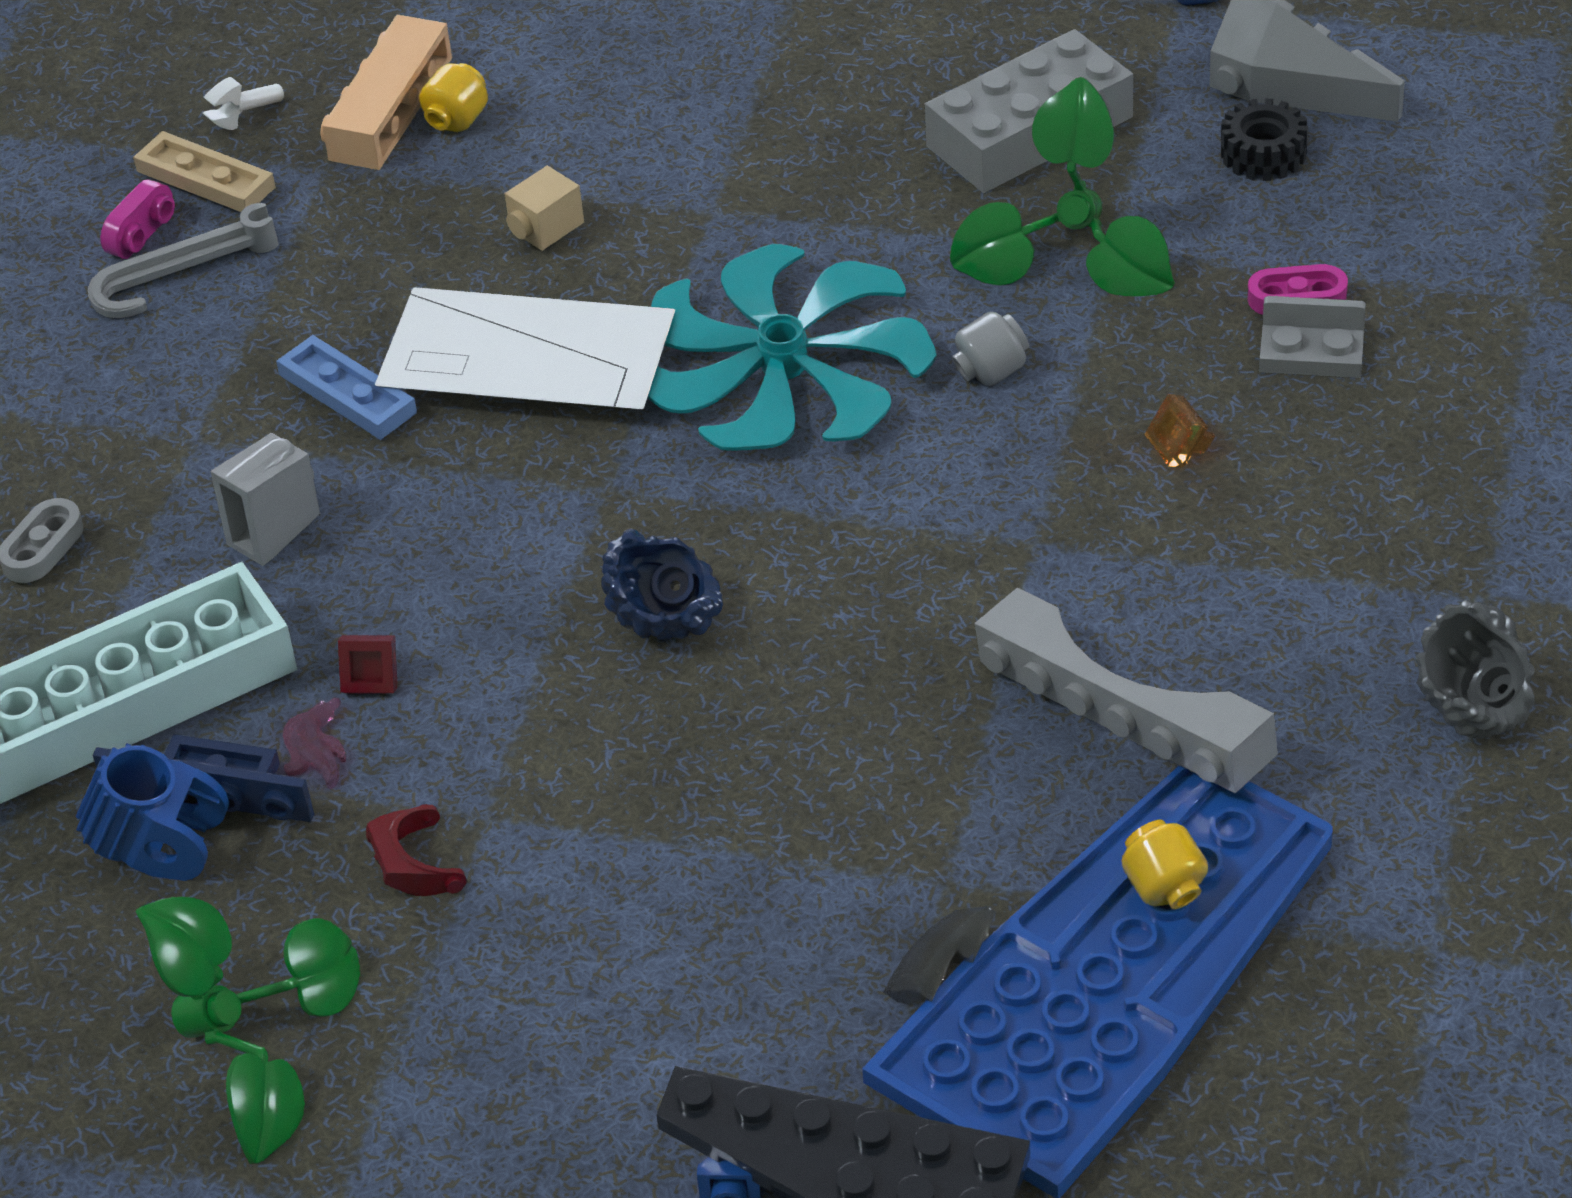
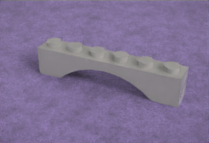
(1206, 733)

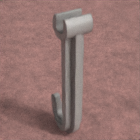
(252, 231)

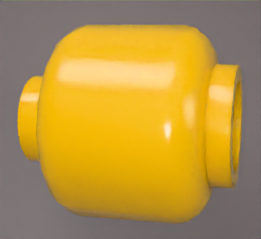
(455, 96)
(1164, 864)

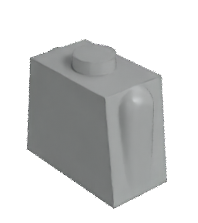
(265, 497)

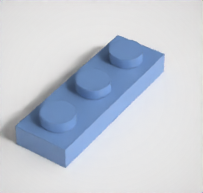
(346, 387)

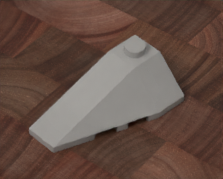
(1280, 57)

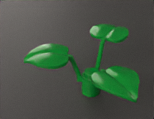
(1130, 257)
(187, 946)

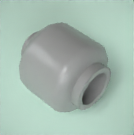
(990, 348)

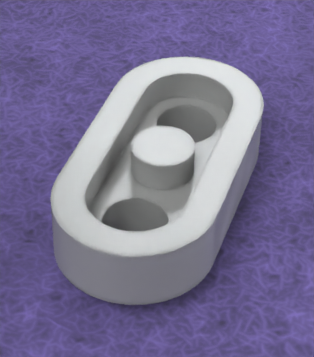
(36, 545)

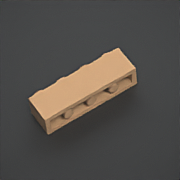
(385, 92)

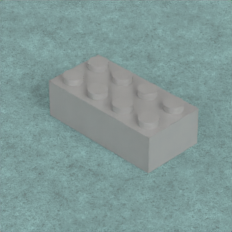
(988, 122)

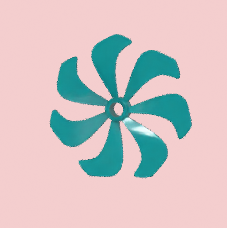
(782, 350)

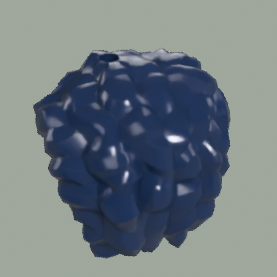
(641, 585)

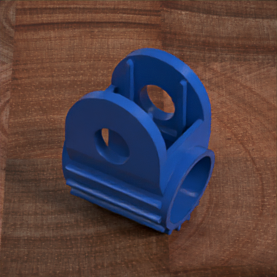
(140, 805)

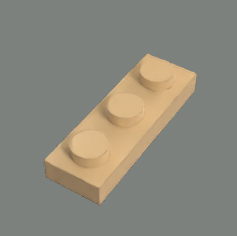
(204, 172)

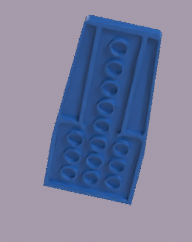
(1095, 991)

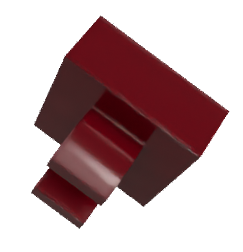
(367, 663)

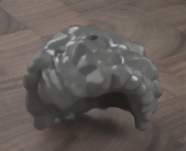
(1476, 670)

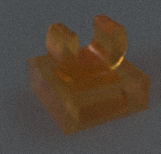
(1178, 431)

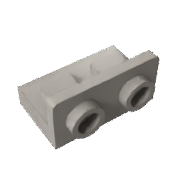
(1312, 336)

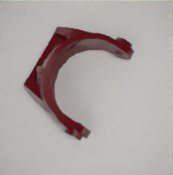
(398, 867)

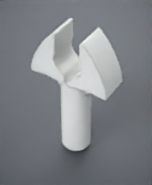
(234, 101)

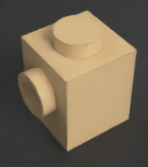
(544, 208)

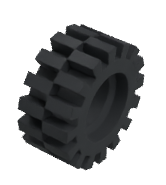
(1264, 157)

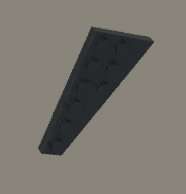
(834, 1146)

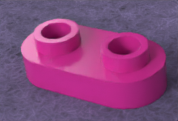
(137, 218)
(1304, 281)

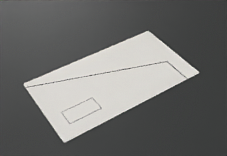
(526, 348)

